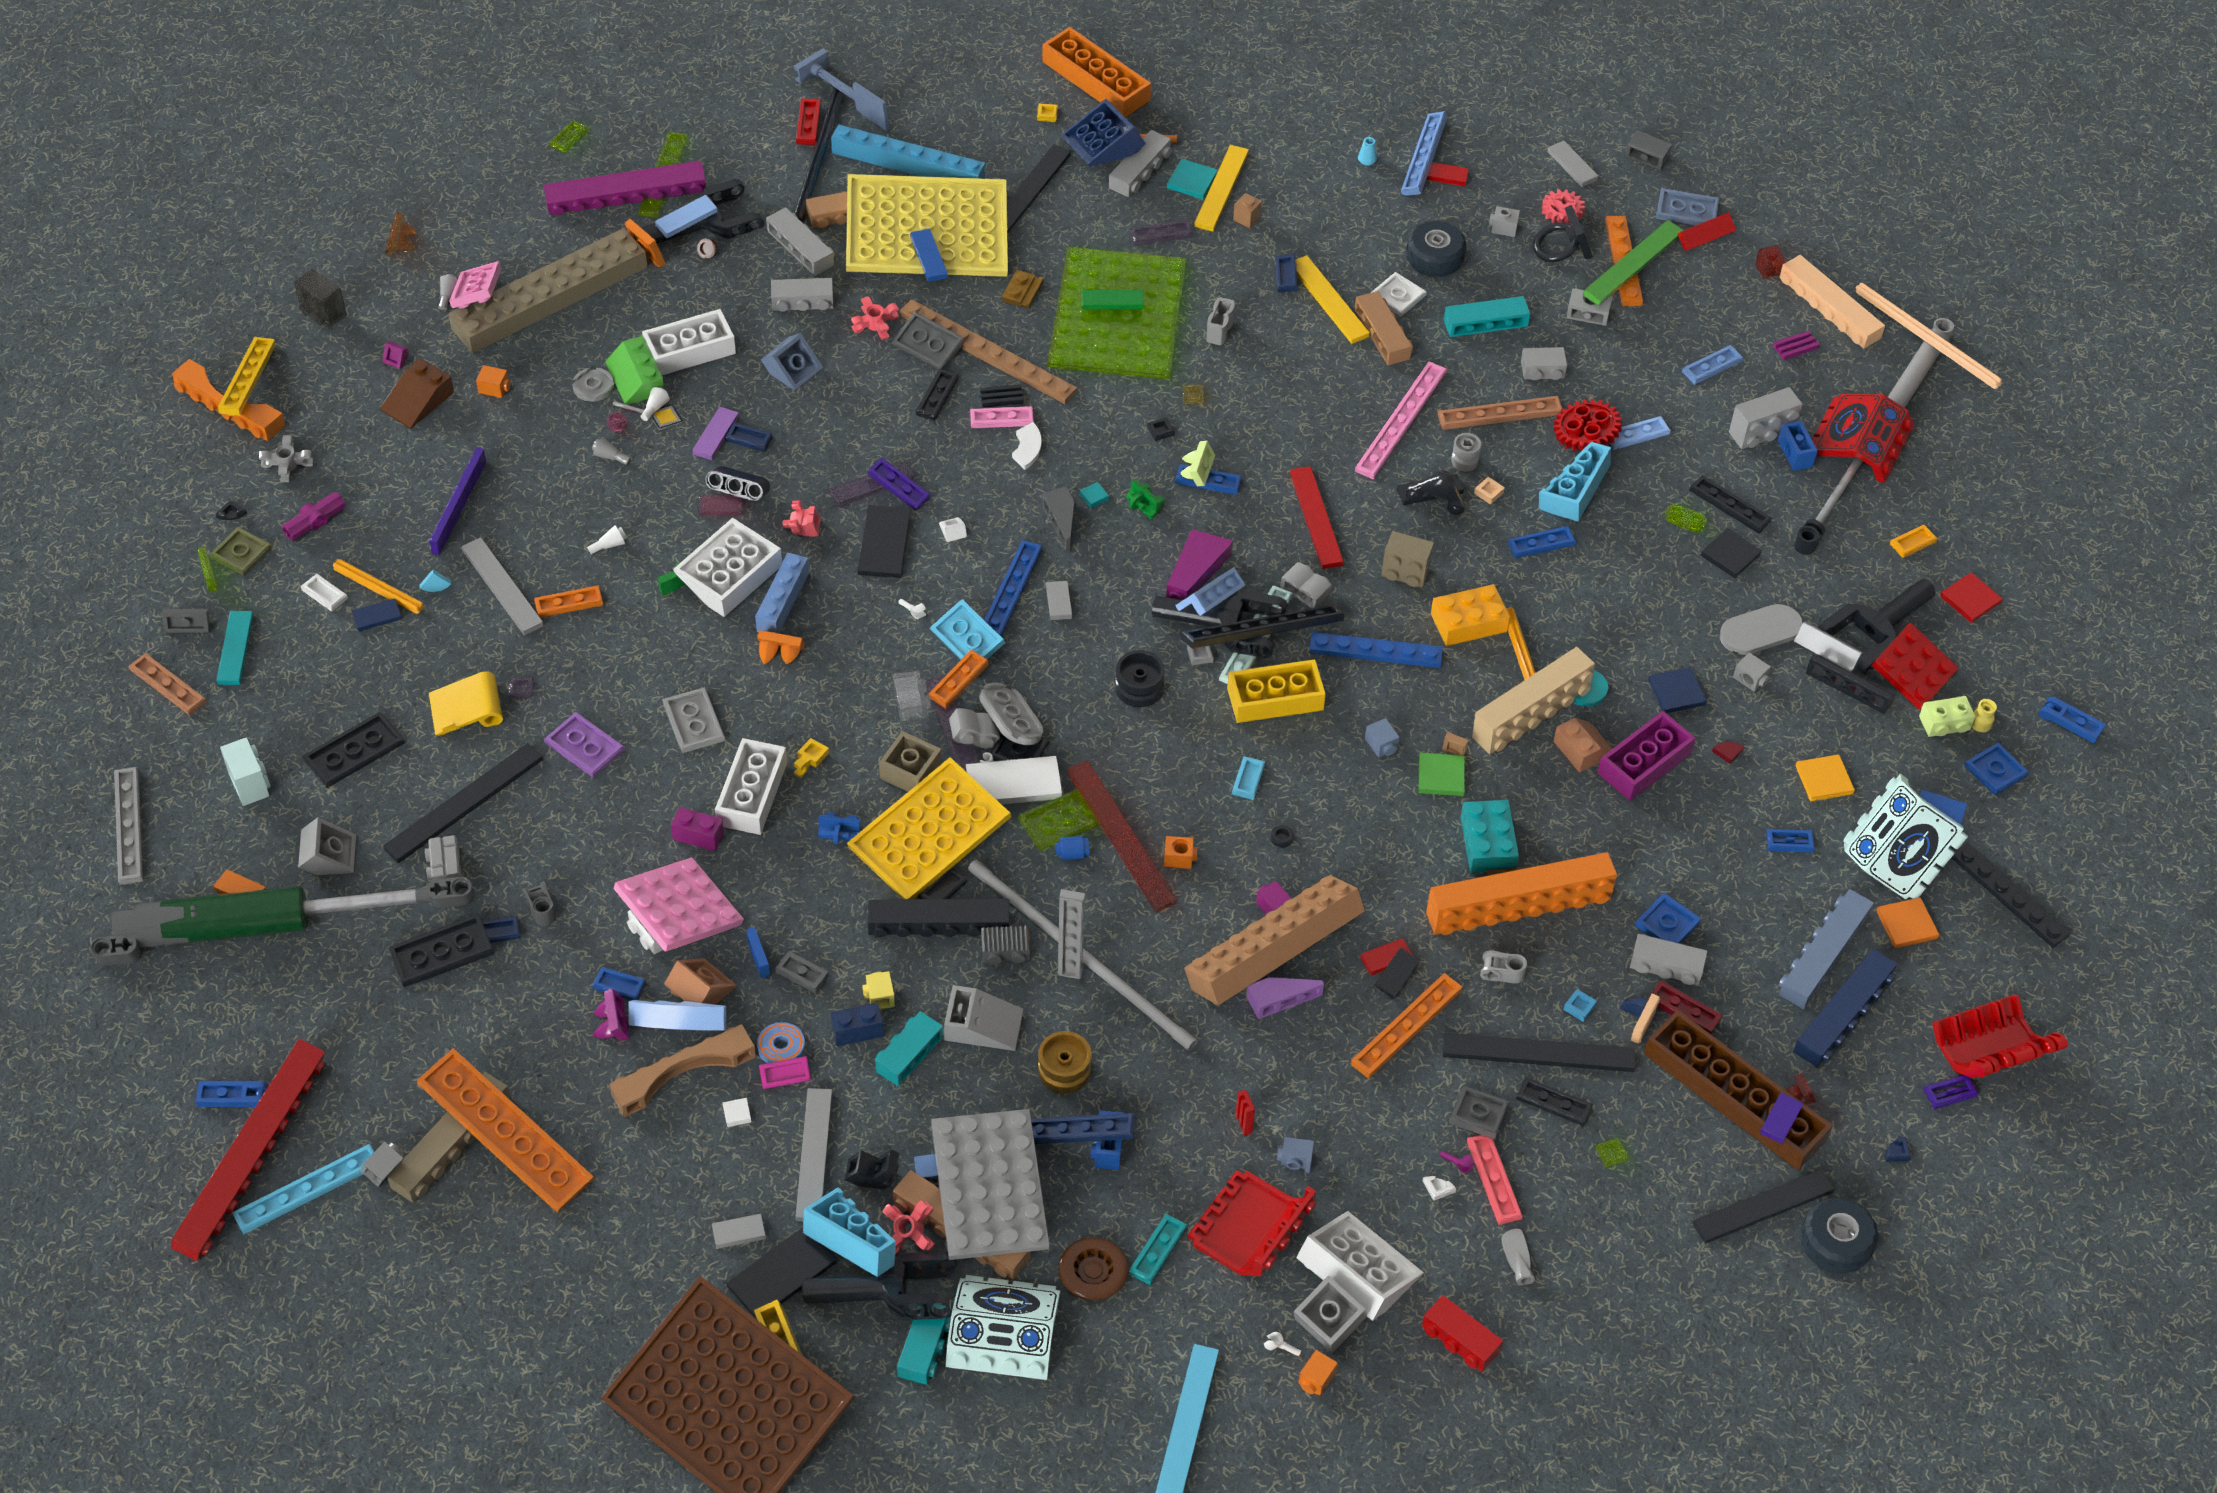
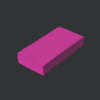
(784, 1072)

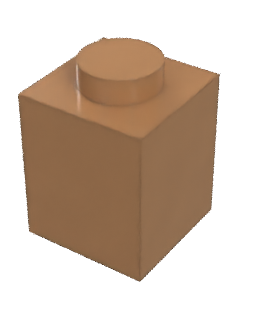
(1247, 210)

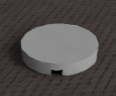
(593, 384)

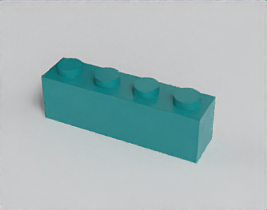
(1486, 316)

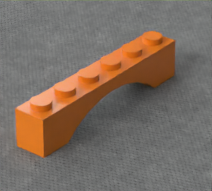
(258, 418)

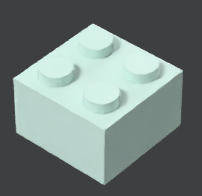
(246, 771)

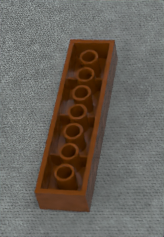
(1733, 1086)

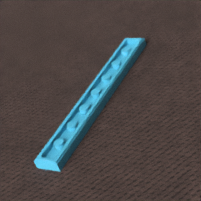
(1187, 1420)

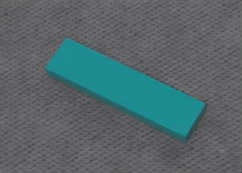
(235, 648)

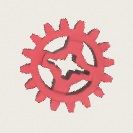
(1554, 205)

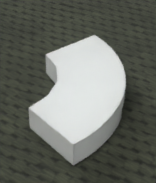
(1029, 445)

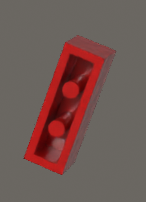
(1461, 1333)

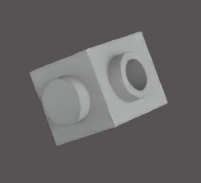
(1504, 221)

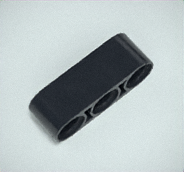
(729, 486)

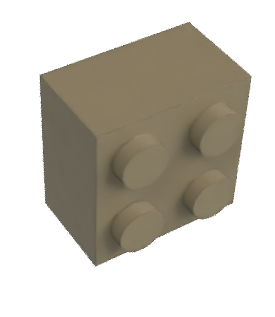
(1407, 559)
(909, 761)

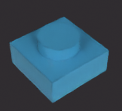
(1580, 1005)

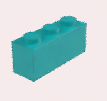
(908, 1048)
(921, 1348)

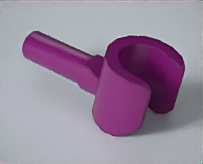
(1463, 1164)

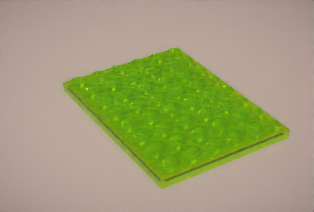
(1117, 340)

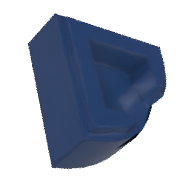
(1634, 1007)
(1898, 1151)

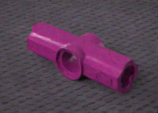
(313, 516)

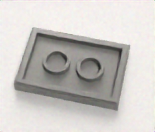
(693, 720)

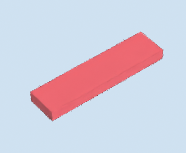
(1494, 1179)

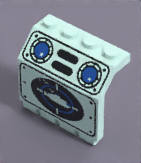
(1903, 840)
(1002, 1327)

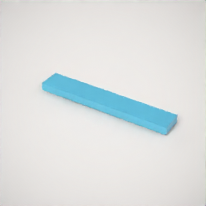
(302, 1190)

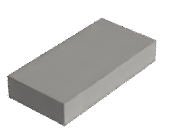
(1058, 600)
(738, 1231)

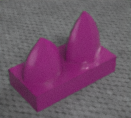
(614, 1009)

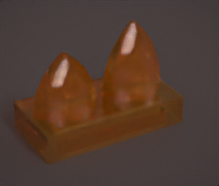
(395, 240)

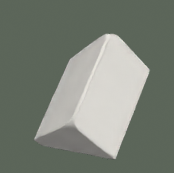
(953, 529)

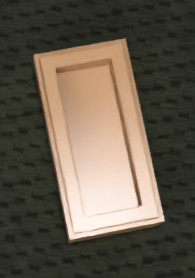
(1645, 1018)

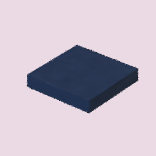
(1677, 690)

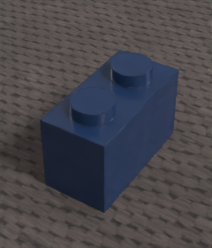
(857, 1024)

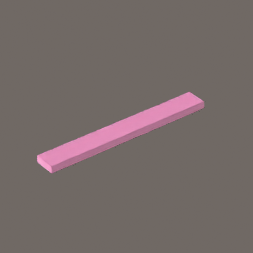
(1400, 420)

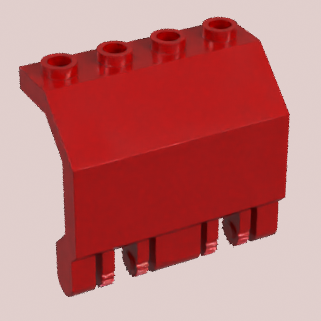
(1992, 1038)

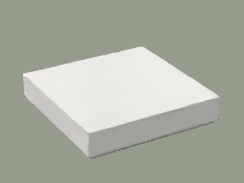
(1400, 293)

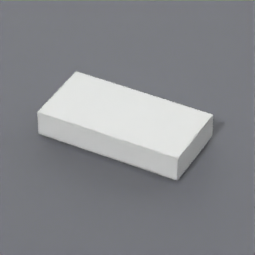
(324, 592)

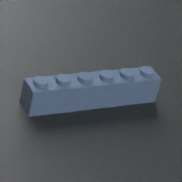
(1825, 949)

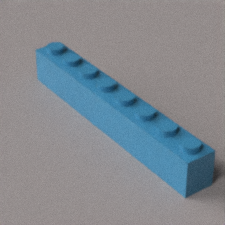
(903, 155)

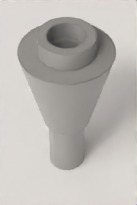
(447, 285)
(605, 449)

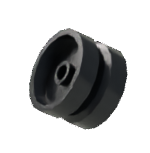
(1139, 678)

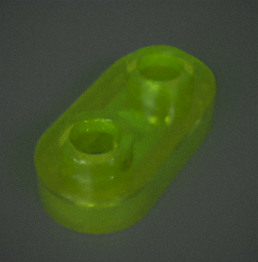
(1685, 518)

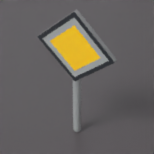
(663, 417)

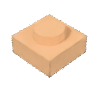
(1489, 490)

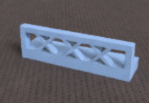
(1214, 592)

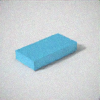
(1248, 778)

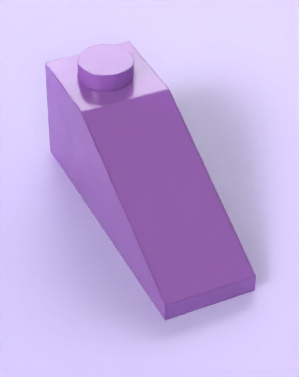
(1278, 994)

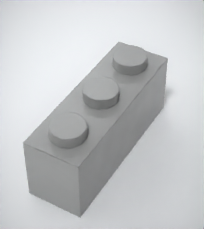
(802, 294)
(1668, 959)

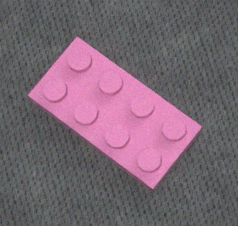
(475, 285)

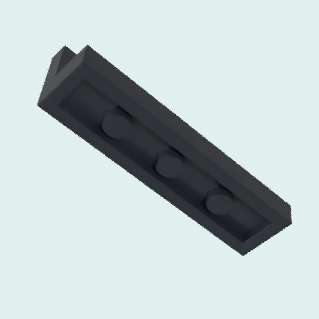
(1849, 684)

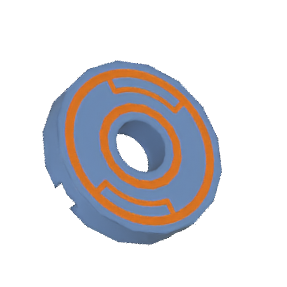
(777, 1032)

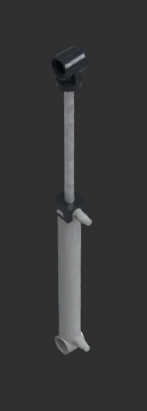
(1813, 529)

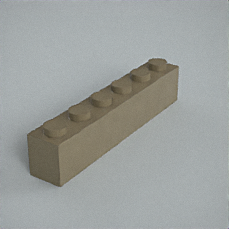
(434, 1153)

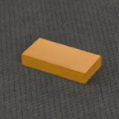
(1913, 541)

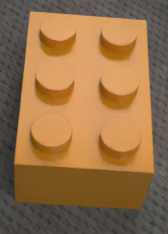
(1470, 615)

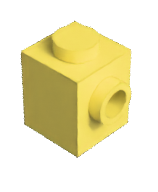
(879, 989)

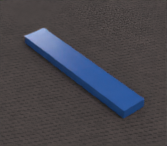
(1013, 586)

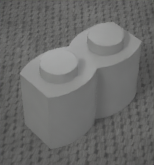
(1220, 321)
(1306, 585)
(973, 728)

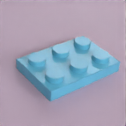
(965, 630)

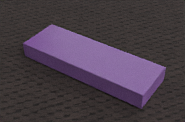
(715, 433)

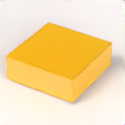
(1047, 112)

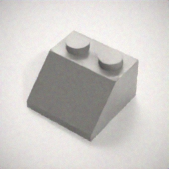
(326, 848)

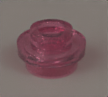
(616, 417)

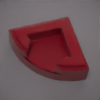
(1728, 751)

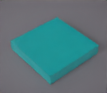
(1192, 178)

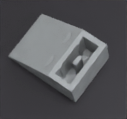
(981, 1019)

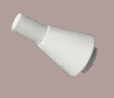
(657, 399)
(612, 538)

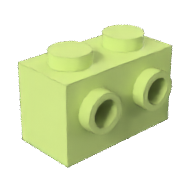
(1947, 716)

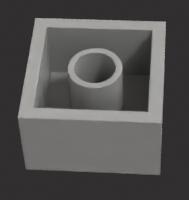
(1330, 1314)

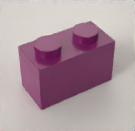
(697, 829)

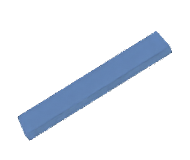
(1424, 153)

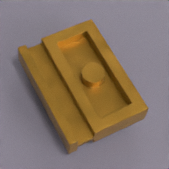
(1022, 289)

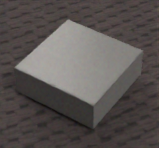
(1200, 655)

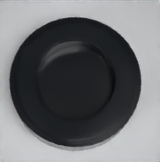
(1282, 836)

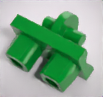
(1142, 499)

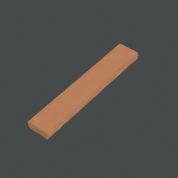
(1499, 412)

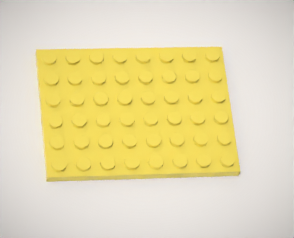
(962, 214)

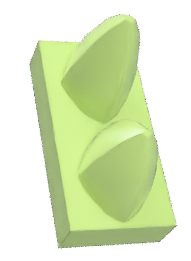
(1201, 463)

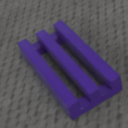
(1953, 1099)

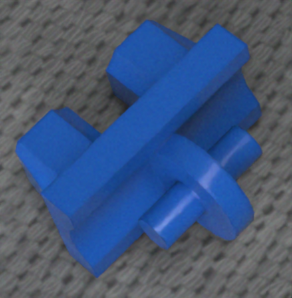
(837, 827)

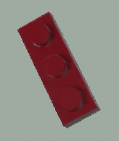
(1674, 1000)

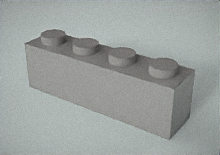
(1137, 168)
(800, 241)

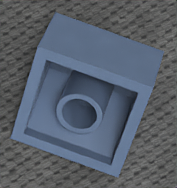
(792, 361)

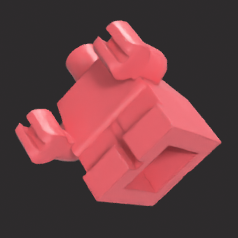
(803, 521)

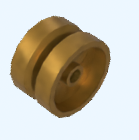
(1064, 1062)

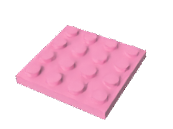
(678, 904)

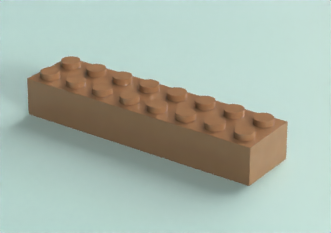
(1274, 939)

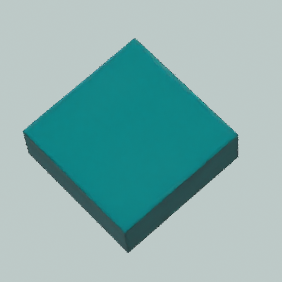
(1094, 495)

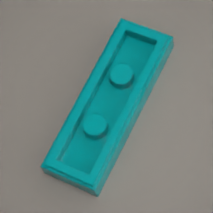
(1158, 1249)

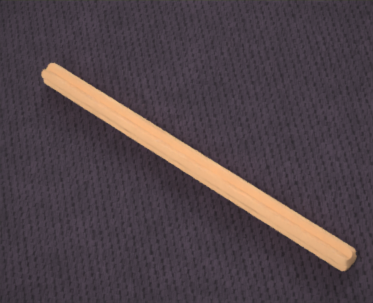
(1929, 336)

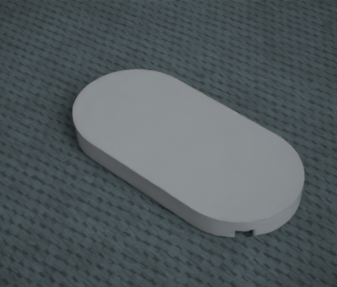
(1760, 629)
(1011, 714)

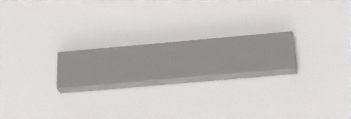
(502, 586)
(128, 825)
(1071, 933)
(814, 1149)

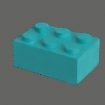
(1489, 835)

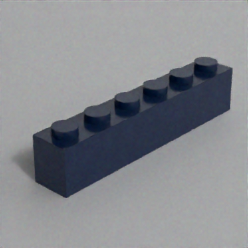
(1845, 1007)

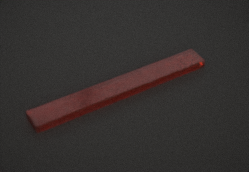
(1121, 836)

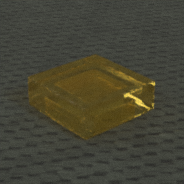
(1193, 394)

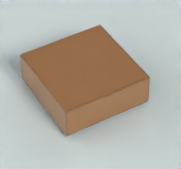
(1454, 744)

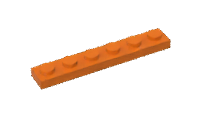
(1620, 246)
(1406, 1026)

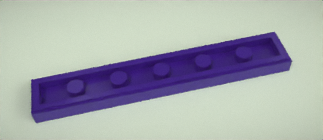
(457, 501)

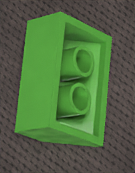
(634, 370)

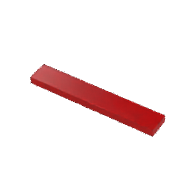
(1316, 517)

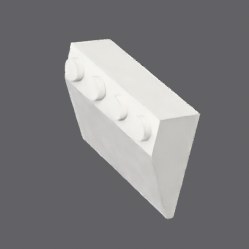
(729, 566)
(1359, 1263)

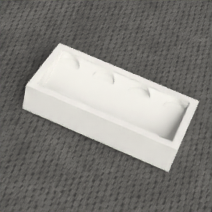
(1019, 779)

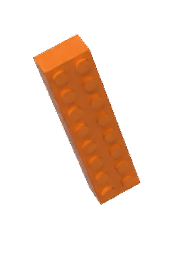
(1521, 893)

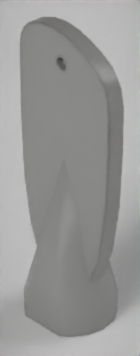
(1518, 1256)

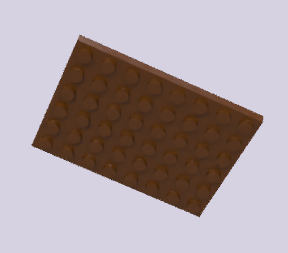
(727, 1395)

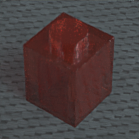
(1770, 261)

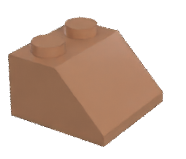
(1581, 743)
(698, 981)

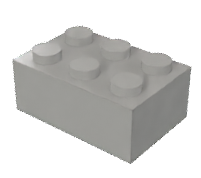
(1763, 417)

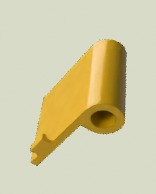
(466, 703)

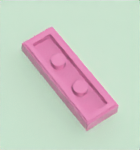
(1001, 417)

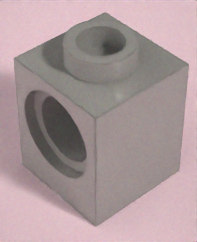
(1752, 672)

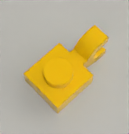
(810, 754)

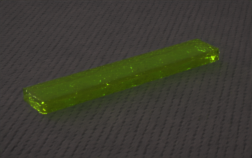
(669, 155)

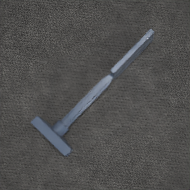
(866, 102)

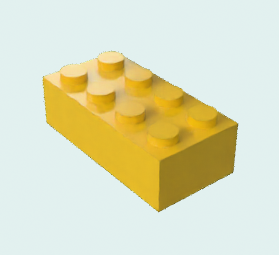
(1276, 691)

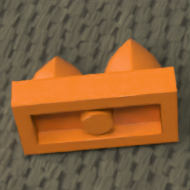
(771, 641)

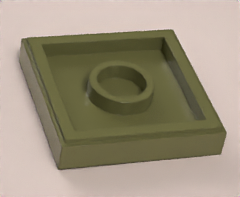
(240, 551)

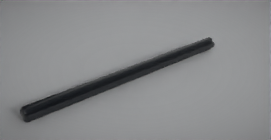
(818, 153)

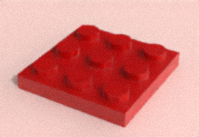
(1915, 666)

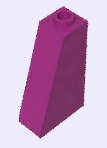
(1197, 563)

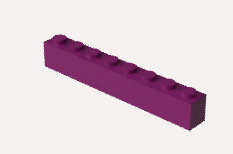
(625, 187)

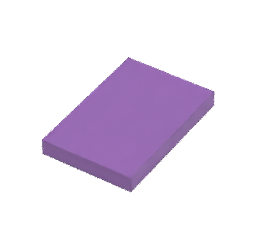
(584, 744)

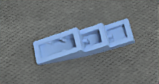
(677, 1015)

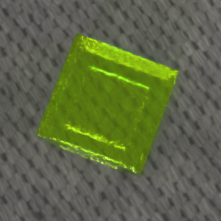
(1611, 1152)

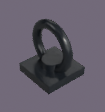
(1574, 232)

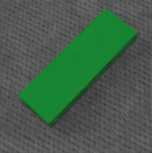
(1112, 299)

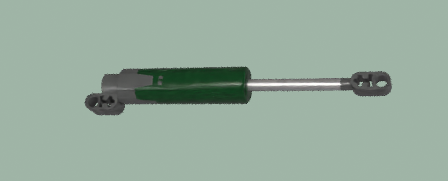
(247, 915)

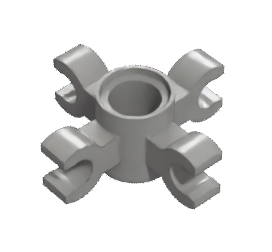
(286, 458)

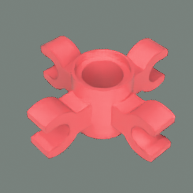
(875, 317)
(916, 1233)

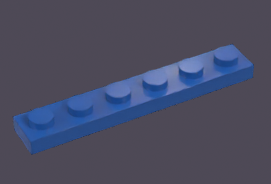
(1376, 649)

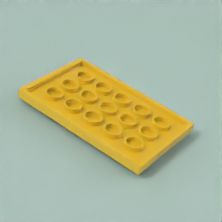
(929, 830)

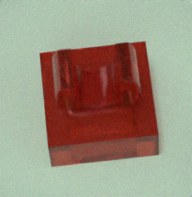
(1801, 1089)

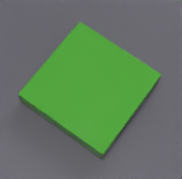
(1441, 774)

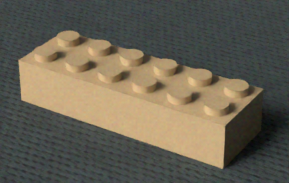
(1533, 701)

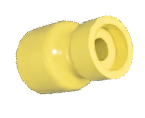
(1984, 715)

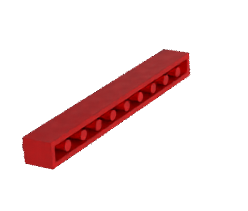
(247, 1150)

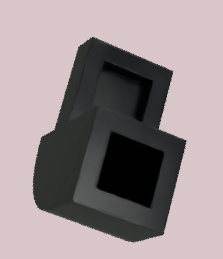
(872, 1171)

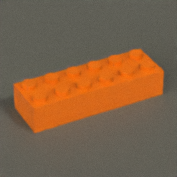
(1096, 71)

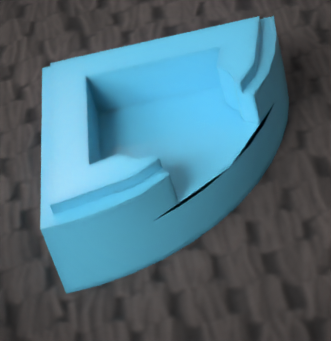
(435, 582)

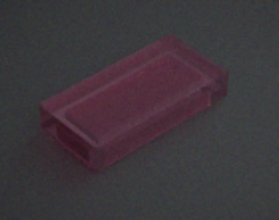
(720, 505)

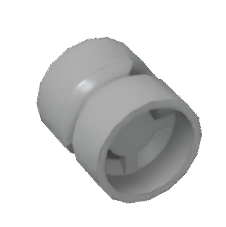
(1466, 452)

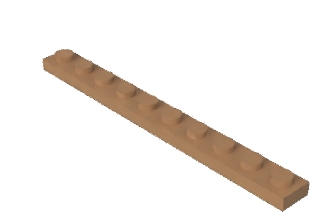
(998, 356)

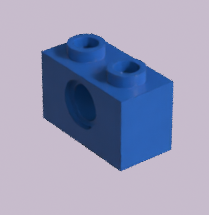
(1797, 445)

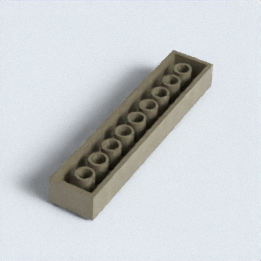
(548, 290)

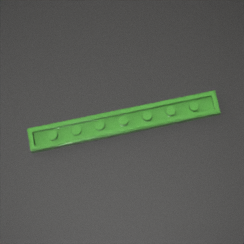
(1632, 263)

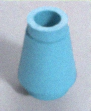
(1368, 152)

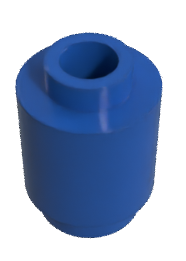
(1072, 848)

